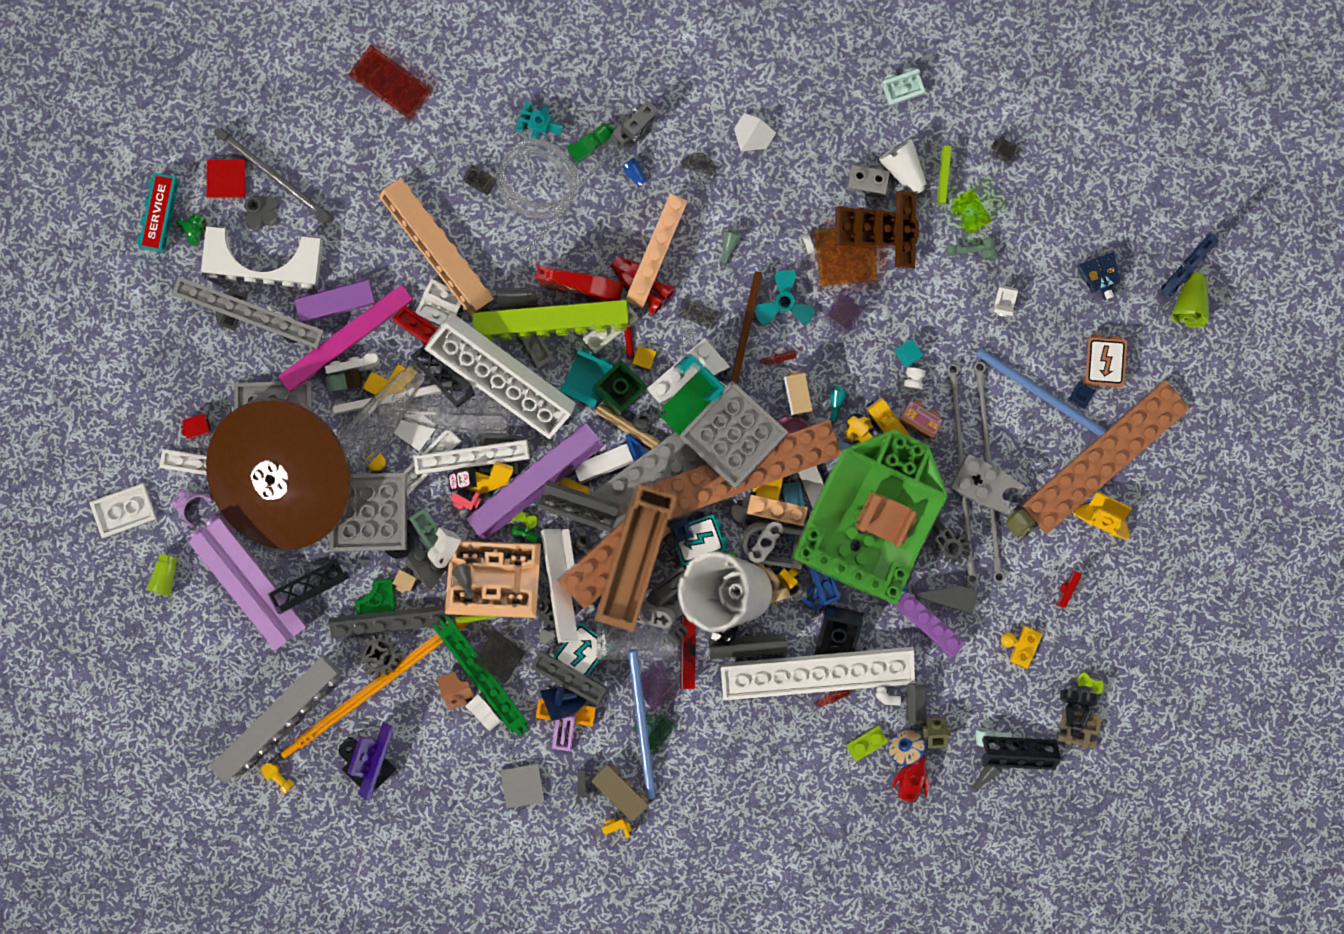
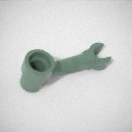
(987, 248)

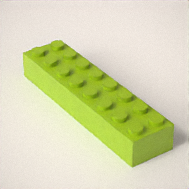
(553, 319)

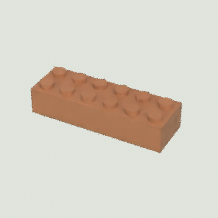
(588, 575)

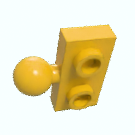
(1023, 647)

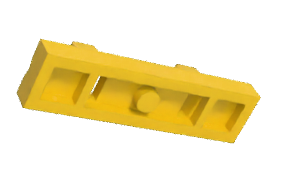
(885, 417)

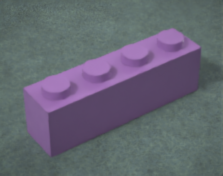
(335, 301)
(929, 624)

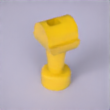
(271, 771)

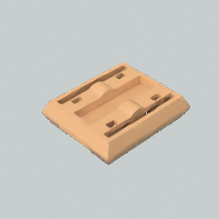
(496, 580)

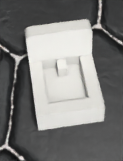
(1005, 300)

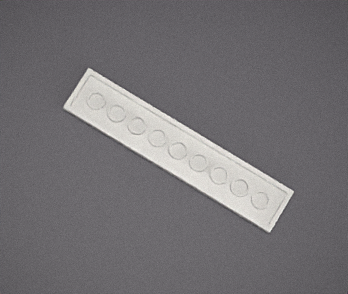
(818, 673)

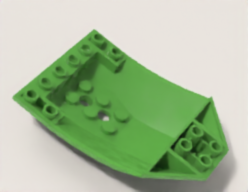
(891, 467)

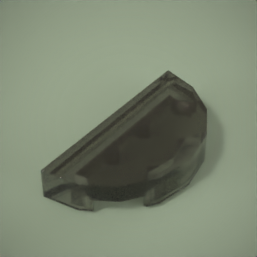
(699, 163)

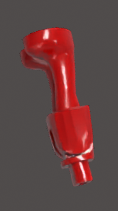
(626, 272)

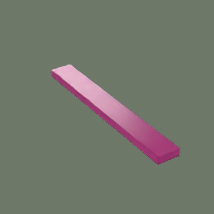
(345, 338)

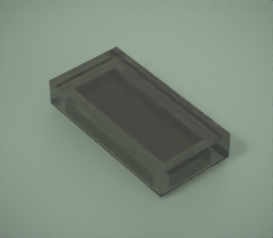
(697, 313)

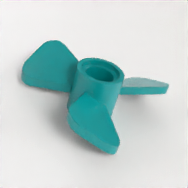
(766, 311)

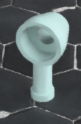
(981, 732)

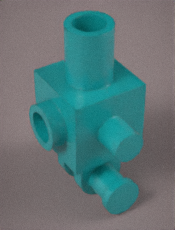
(539, 122)

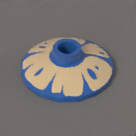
(912, 752)

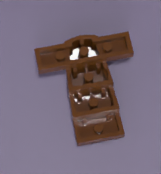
(881, 228)

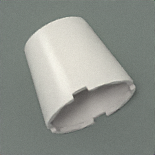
(723, 591)

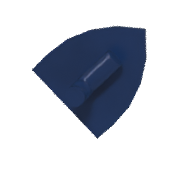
(561, 702)

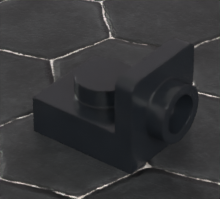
(725, 636)

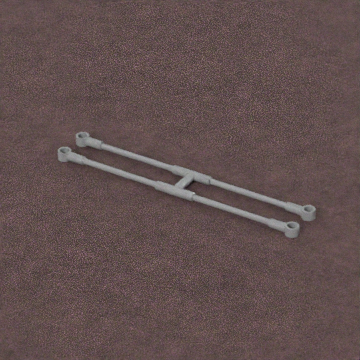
(987, 458)

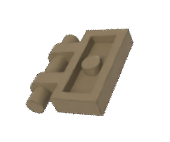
(1092, 727)

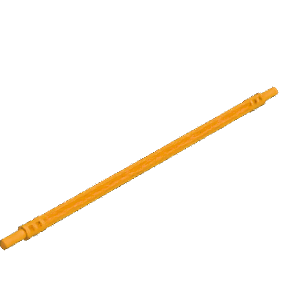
(365, 693)

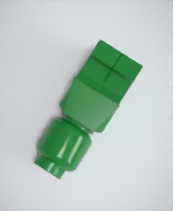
(590, 142)

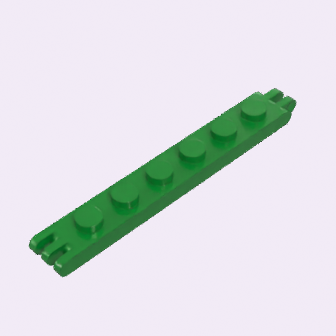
(484, 681)

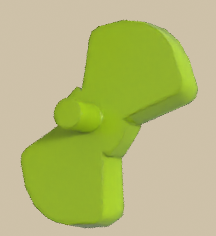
(529, 520)
(1085, 680)

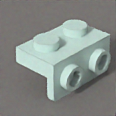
(903, 86)

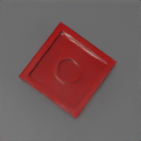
(226, 178)

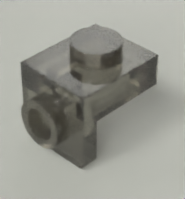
(479, 180)

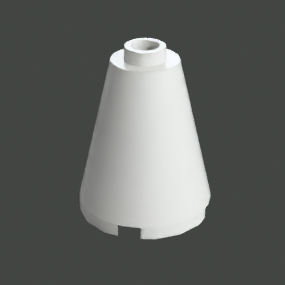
(905, 166)

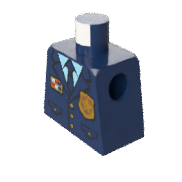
(1100, 274)

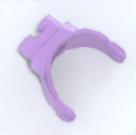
(183, 498)

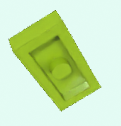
(867, 743)

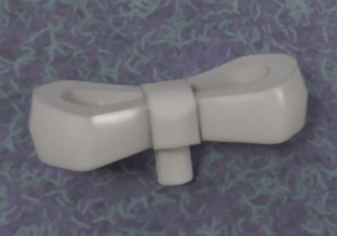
(546, 636)

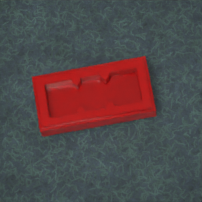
(1068, 588)

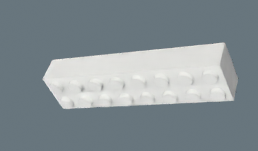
(500, 375)

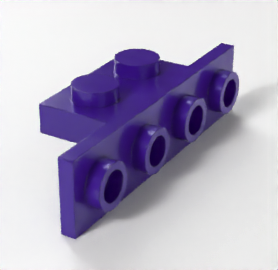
(369, 758)

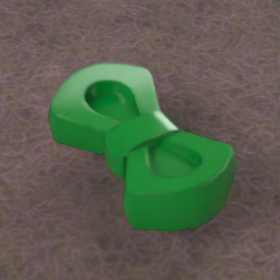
(531, 536)

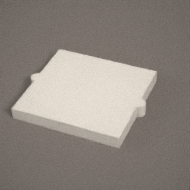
(414, 434)

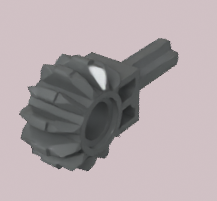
(946, 538)

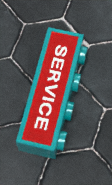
(158, 213)

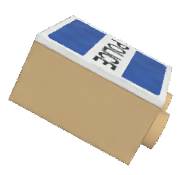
(797, 394)

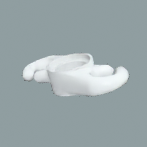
(765, 550)

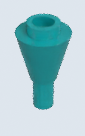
(837, 397)

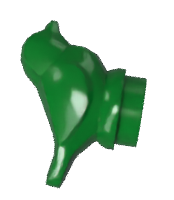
(193, 228)

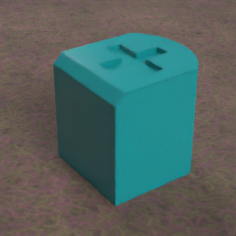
(908, 353)

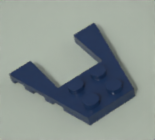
(1187, 265)

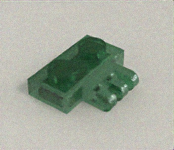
(657, 731)

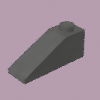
(956, 597)

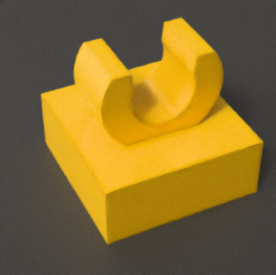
(787, 578)

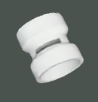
(914, 378)

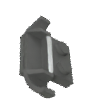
(666, 593)

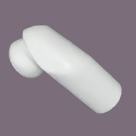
(887, 699)

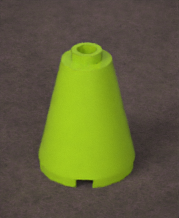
(1192, 302)

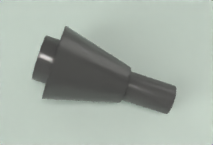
(462, 574)
(986, 775)

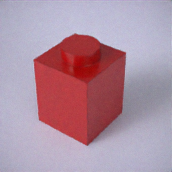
(196, 426)

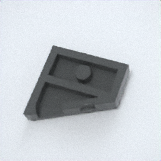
(424, 568)

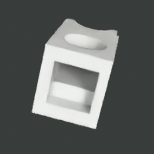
(444, 547)
(483, 712)

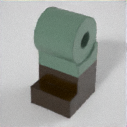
(344, 381)

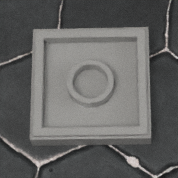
(522, 785)

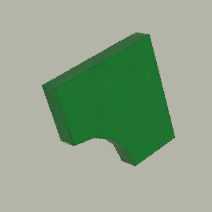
(379, 599)

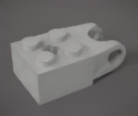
(991, 487)

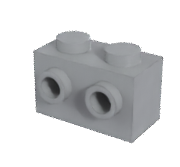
(868, 180)

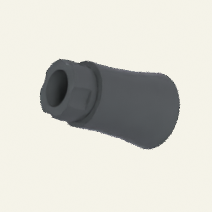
(515, 298)

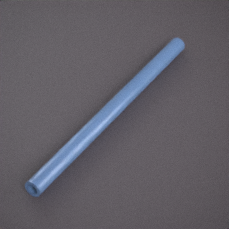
(1040, 392)
(641, 723)

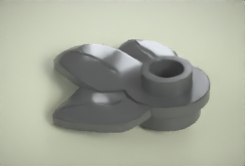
(262, 214)
(740, 515)

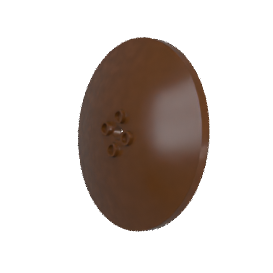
(307, 466)

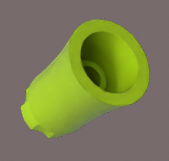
(163, 575)

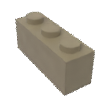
(620, 791)

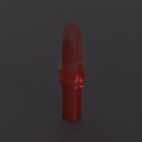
(778, 358)
(832, 698)

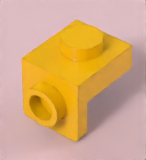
(612, 825)

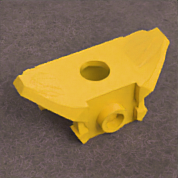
(1105, 514)

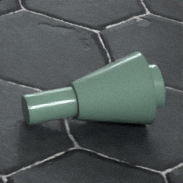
(730, 241)

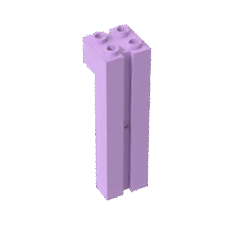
(245, 580)

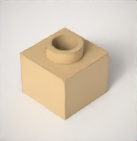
(404, 581)

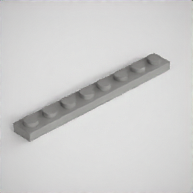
(247, 312)

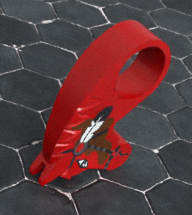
(579, 283)

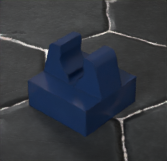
(681, 531)

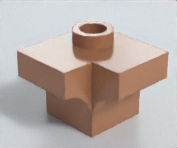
(454, 691)

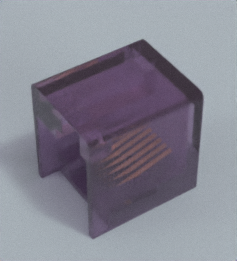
(842, 313)
(659, 687)

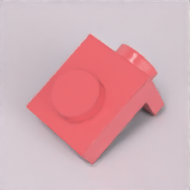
(462, 503)

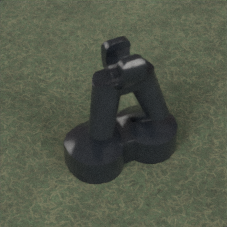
(1085, 700)

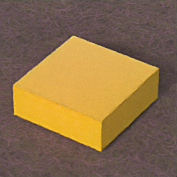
(644, 357)

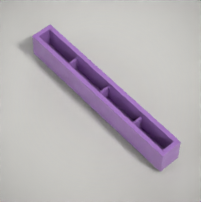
(530, 485)

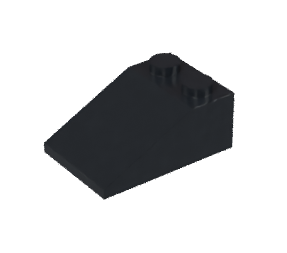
(838, 631)

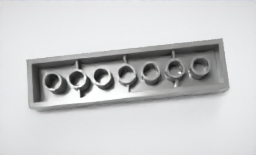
(275, 719)

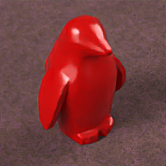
(912, 780)

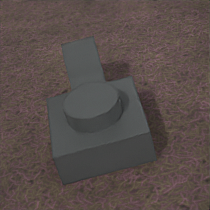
(582, 781)

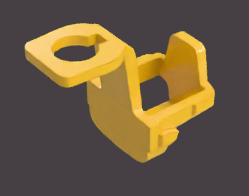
(858, 429)

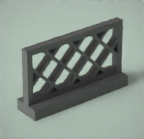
(749, 646)

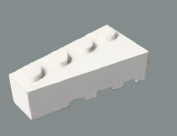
(672, 381)

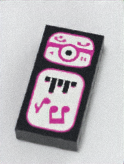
(462, 479)

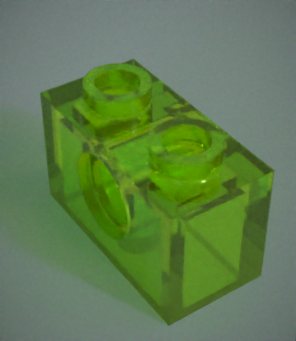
(971, 201)

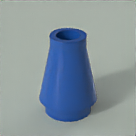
(634, 171)

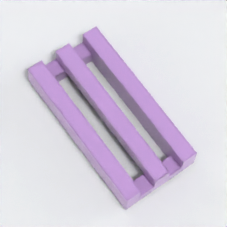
(561, 746)

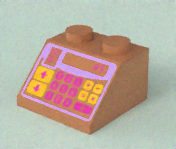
(920, 420)

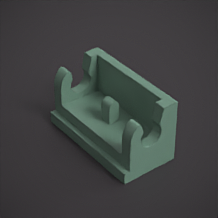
(424, 528)

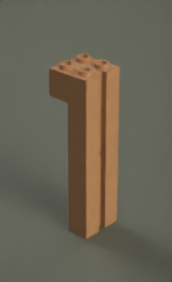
(635, 556)

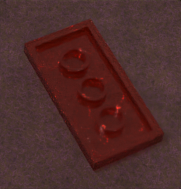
(390, 82)

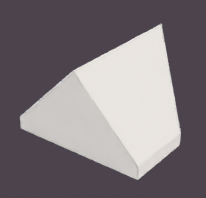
(753, 133)

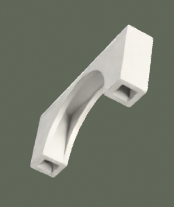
(301, 269)

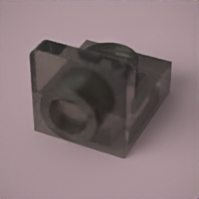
(1004, 150)

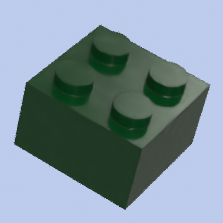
(619, 388)

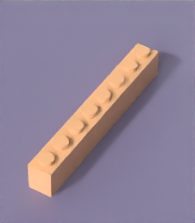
(436, 247)

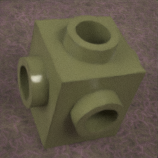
(936, 732)

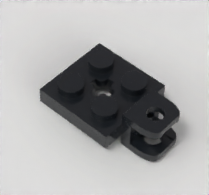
(387, 767)

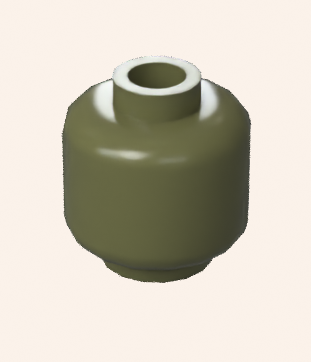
(1020, 523)

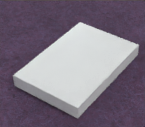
(123, 510)

